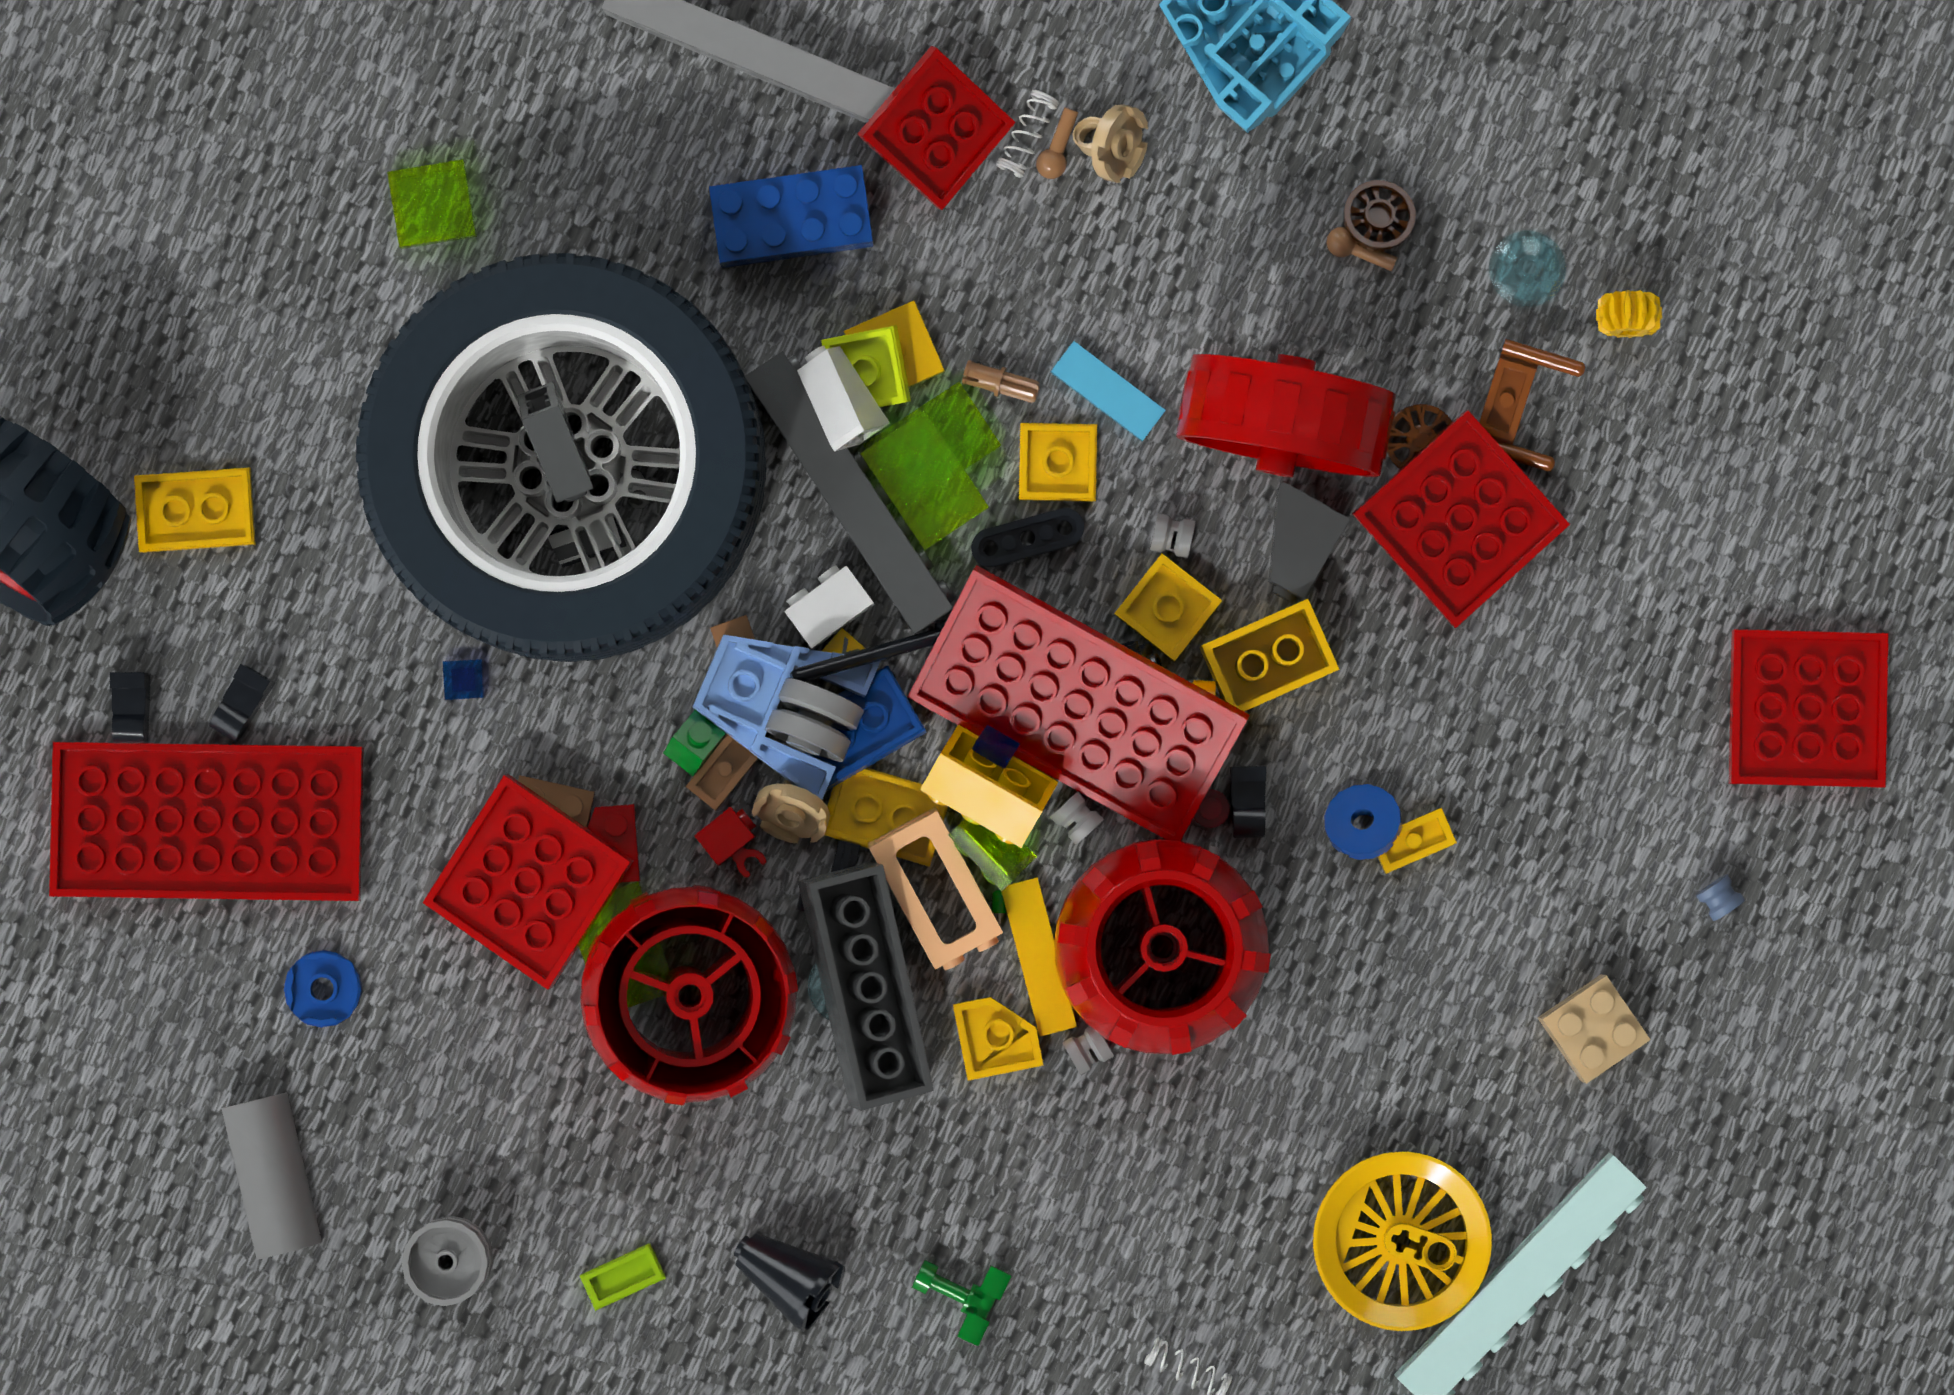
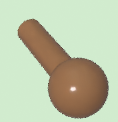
(1052, 162)
(1342, 245)

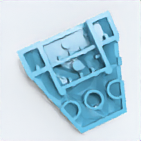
(1255, 49)

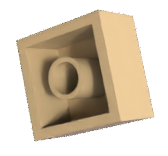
(1593, 1028)

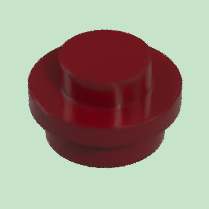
(1213, 809)

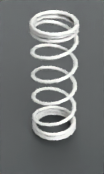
(1004, 163)
(1150, 1358)

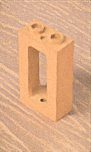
(987, 927)

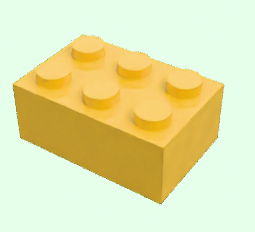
(1269, 657)
(985, 793)

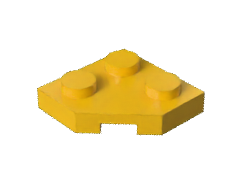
(995, 1039)

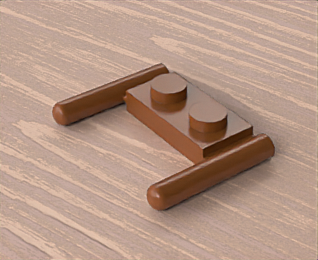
(1509, 396)

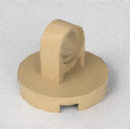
(1117, 142)
(791, 812)

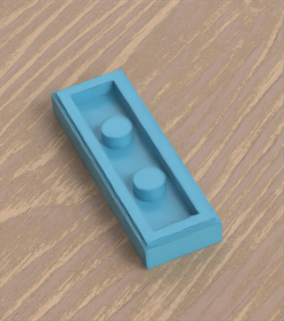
(1108, 391)

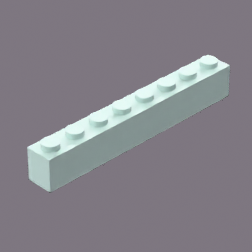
(1522, 1279)

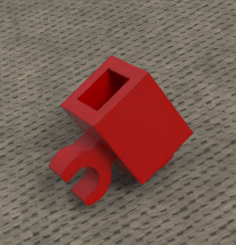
(728, 836)

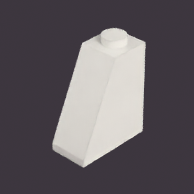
(840, 398)

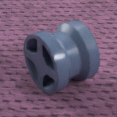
(1720, 897)

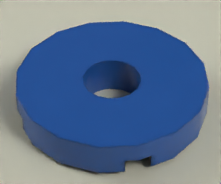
(1360, 801)
(345, 982)

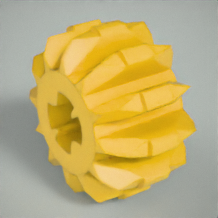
(1629, 314)

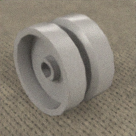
(812, 724)
(470, 1256)

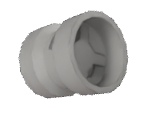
(1164, 532)
(1076, 818)
(1087, 1050)

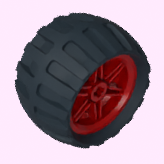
(55, 529)

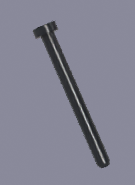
(868, 655)

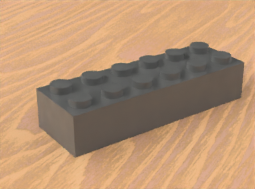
(865, 985)

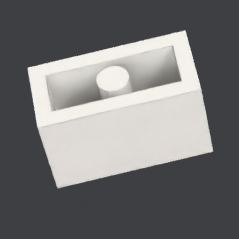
(828, 606)

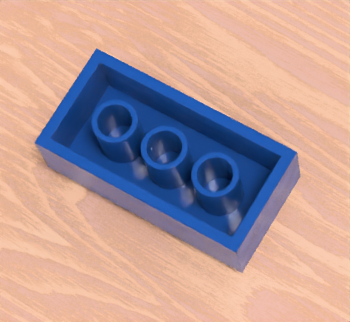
(791, 216)

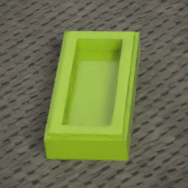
(622, 1276)

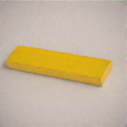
(1037, 956)

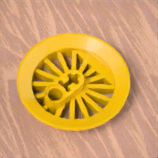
(1340, 1216)

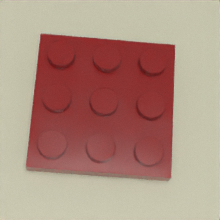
(936, 128)

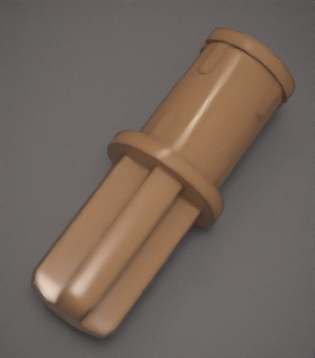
(1000, 382)

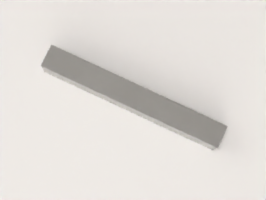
(754, 54)

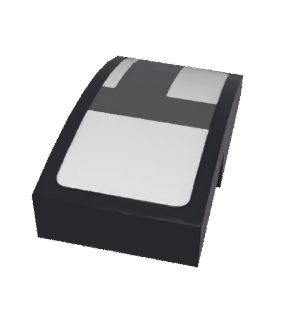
(565, 547)

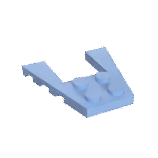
(744, 690)

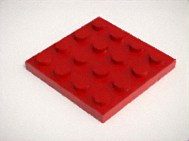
(1460, 518)
(1808, 708)
(528, 881)

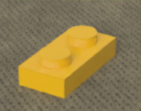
(1417, 840)

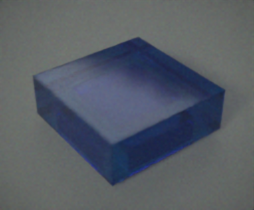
(463, 679)
(995, 746)

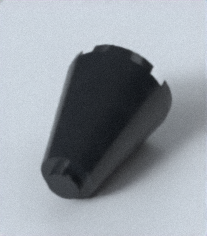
(789, 1277)

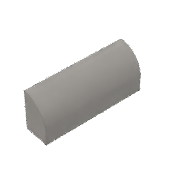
(271, 1175)

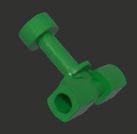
(976, 1301)

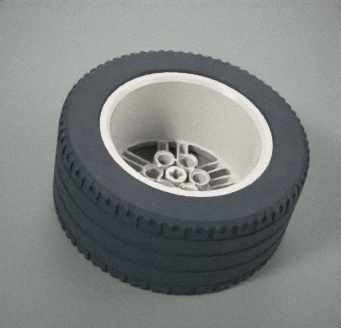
(482, 334)

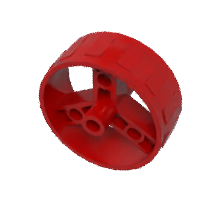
(1286, 415)

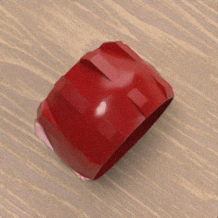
(1240, 970)
(702, 1072)

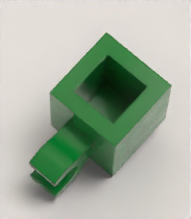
(694, 743)

